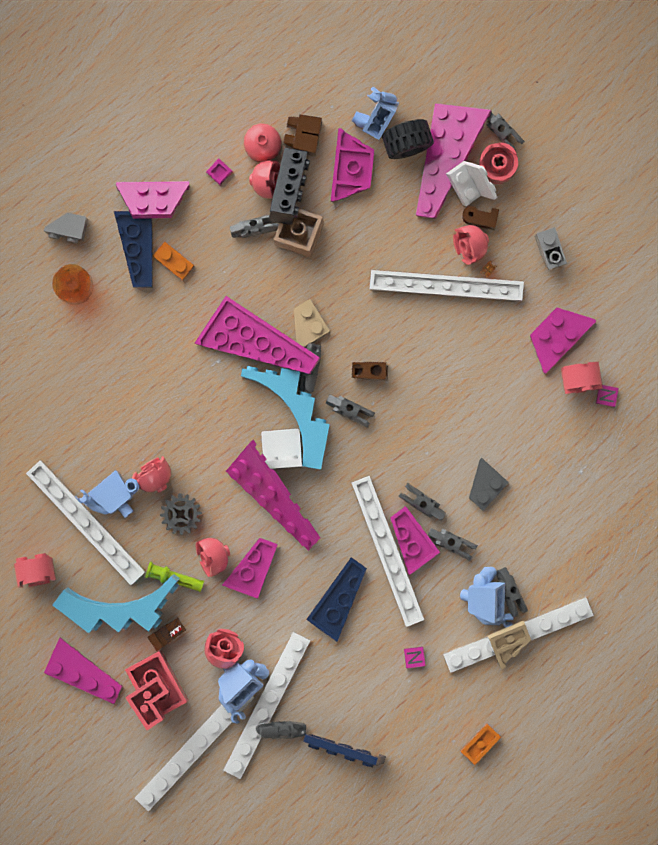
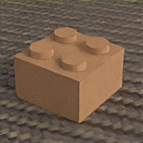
(302, 235)

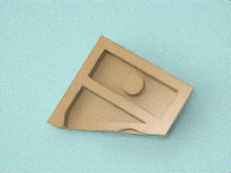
(308, 324)
(509, 642)

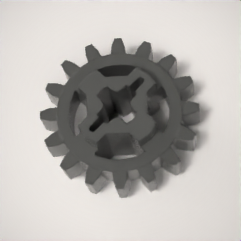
(187, 507)

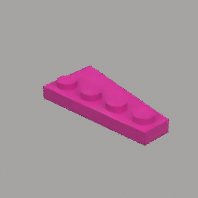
(75, 669)

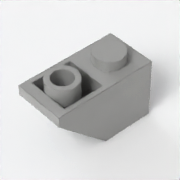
(68, 226)
(550, 248)

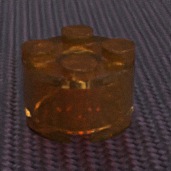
(65, 277)

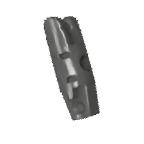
(496, 123)
(253, 227)
(308, 381)
(340, 405)
(432, 507)
(442, 540)
(511, 592)
(281, 730)

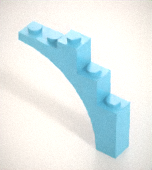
(285, 386)
(89, 613)

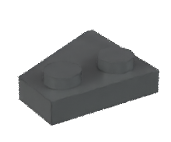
(486, 485)

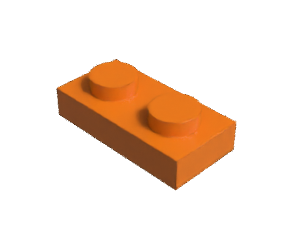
(173, 261)
(480, 744)

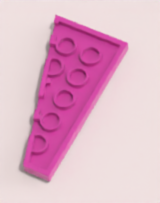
(454, 137)
(247, 335)
(270, 492)

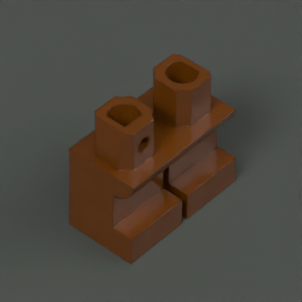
(306, 134)

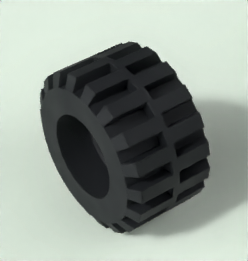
(407, 139)

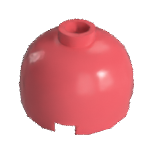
(262, 142)
(265, 178)
(471, 243)
(154, 475)
(213, 556)
(223, 648)

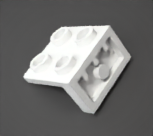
(471, 182)
(282, 448)

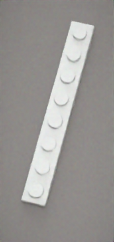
(446, 285)
(85, 522)
(387, 551)
(536, 628)
(267, 704)
(185, 757)

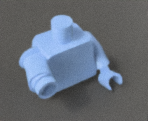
(380, 116)
(111, 495)
(487, 599)
(239, 685)

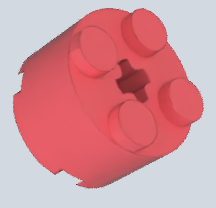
(493, 154)
(581, 377)
(34, 571)

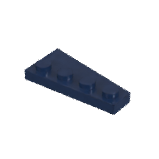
(137, 246)
(337, 601)
(316, 742)

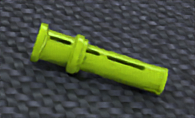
(164, 573)

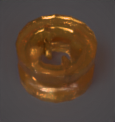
(488, 269)

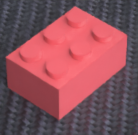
(150, 668)

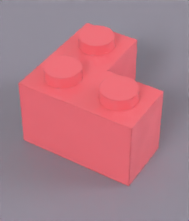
(144, 700)

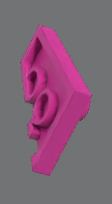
(413, 540)
(253, 569)

